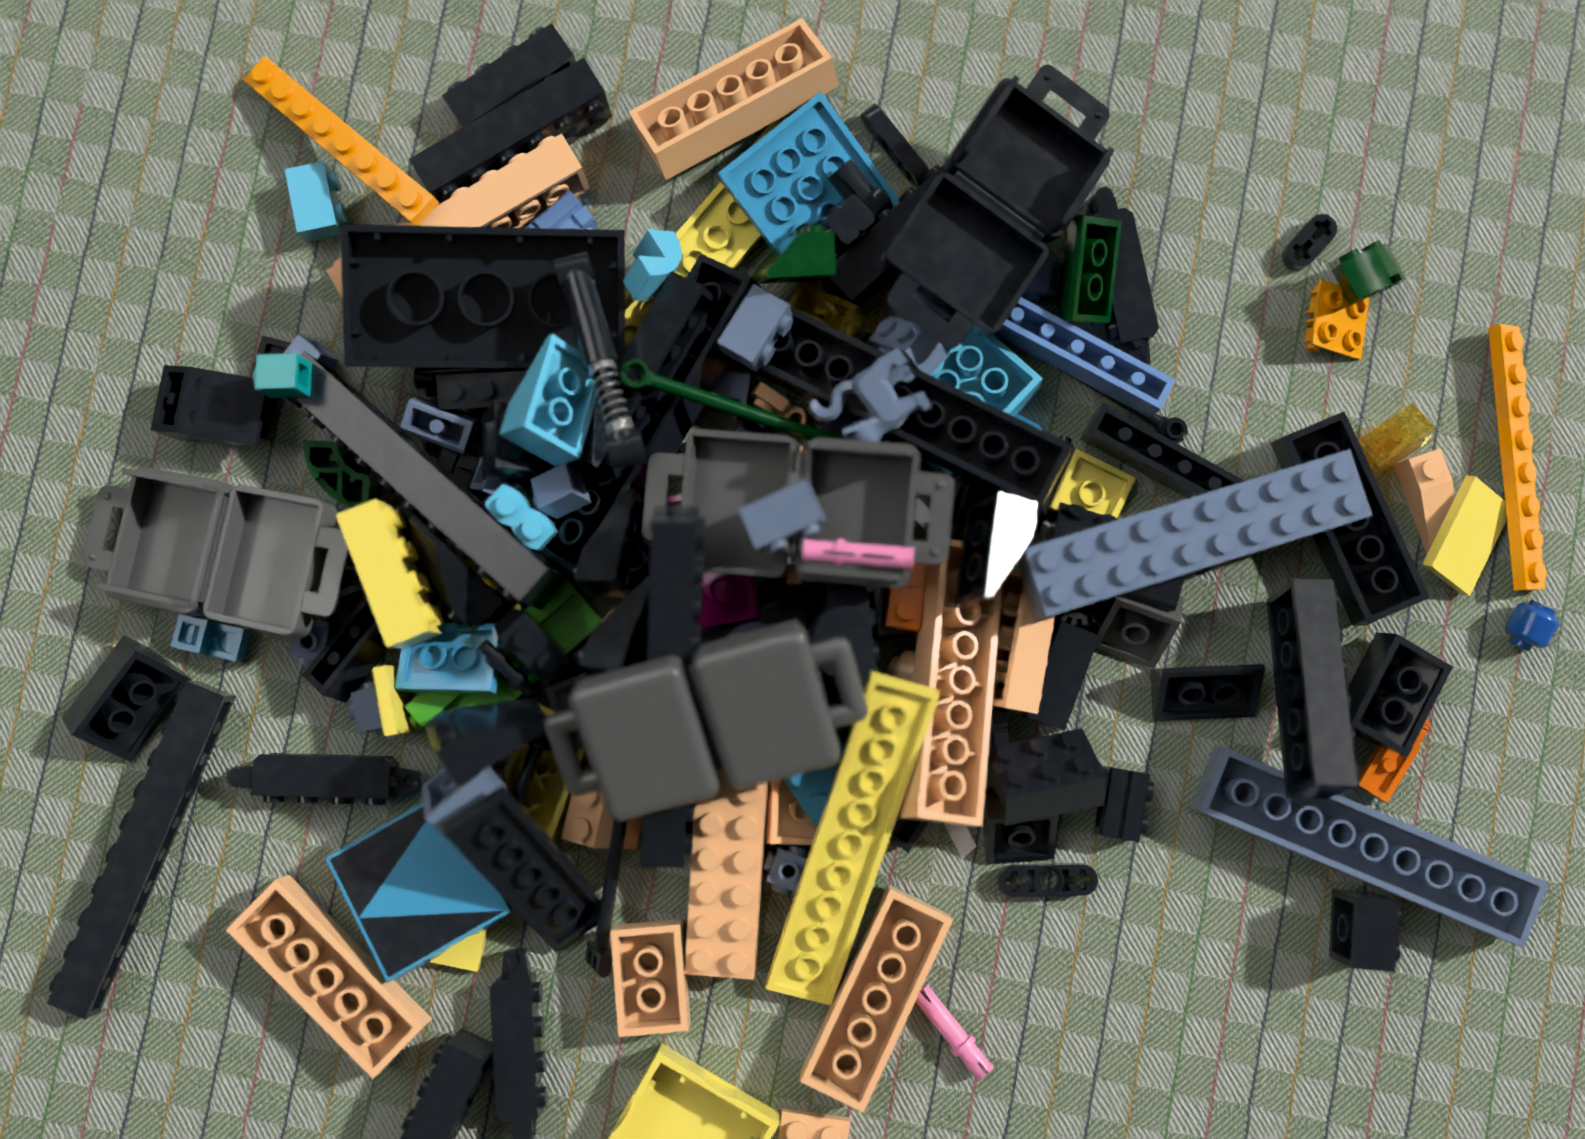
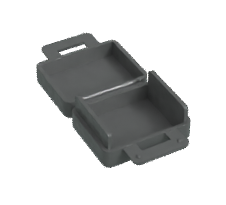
(861, 486)
(219, 550)
(740, 708)

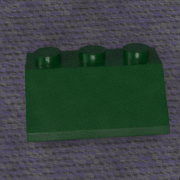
(801, 257)
(1089, 269)

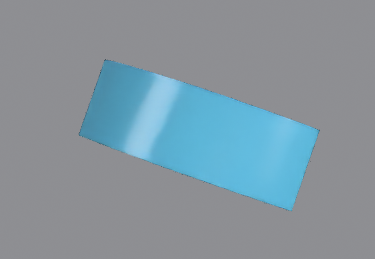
(655, 259)

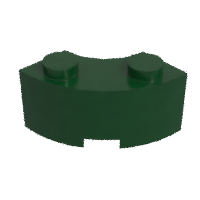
(1367, 272)
(337, 474)

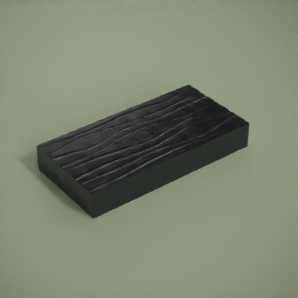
(467, 293)

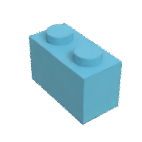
(315, 201)

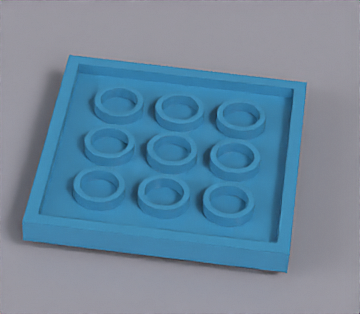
(785, 173)

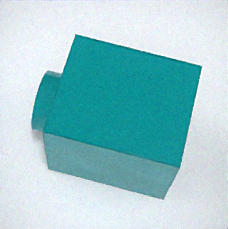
(283, 375)

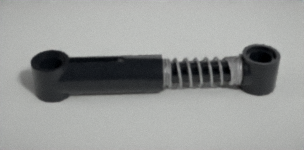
(599, 357)

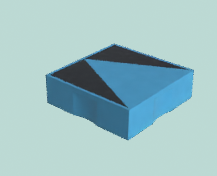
(413, 893)

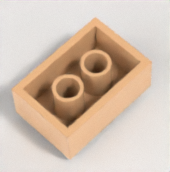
(650, 977)

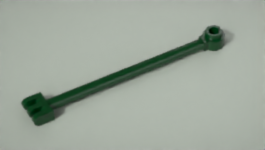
(649, 379)

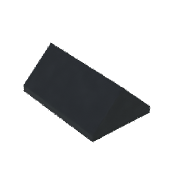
(1206, 692)

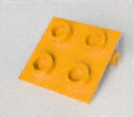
(1335, 322)

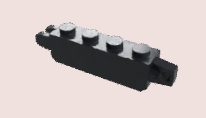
(1133, 309)
(325, 776)
(516, 1045)

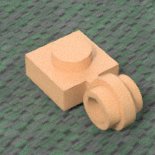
(771, 401)

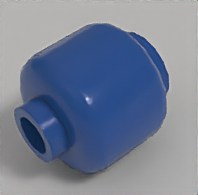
(1532, 625)

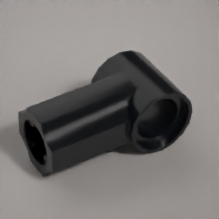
(850, 180)

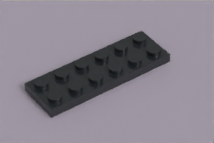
(525, 867)

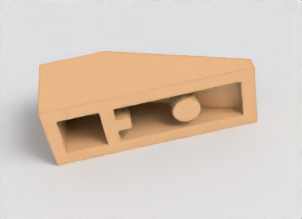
(1427, 491)

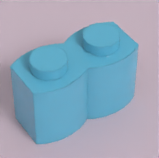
(514, 510)

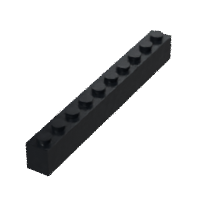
(140, 849)

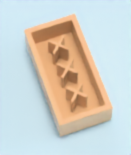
(1020, 649)

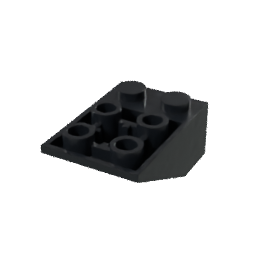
(208, 407)

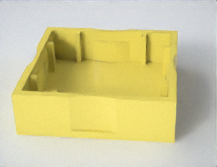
(691, 1103)

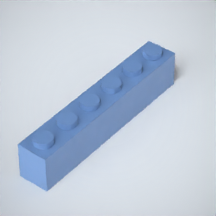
(1086, 358)

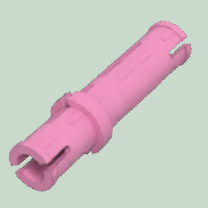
(814, 552)
(961, 1043)

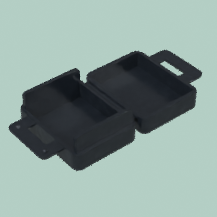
(1008, 190)

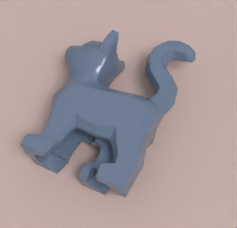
(876, 392)

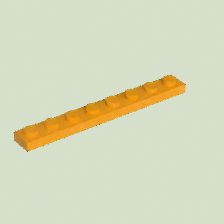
(341, 142)
(1516, 457)

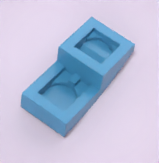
(211, 638)

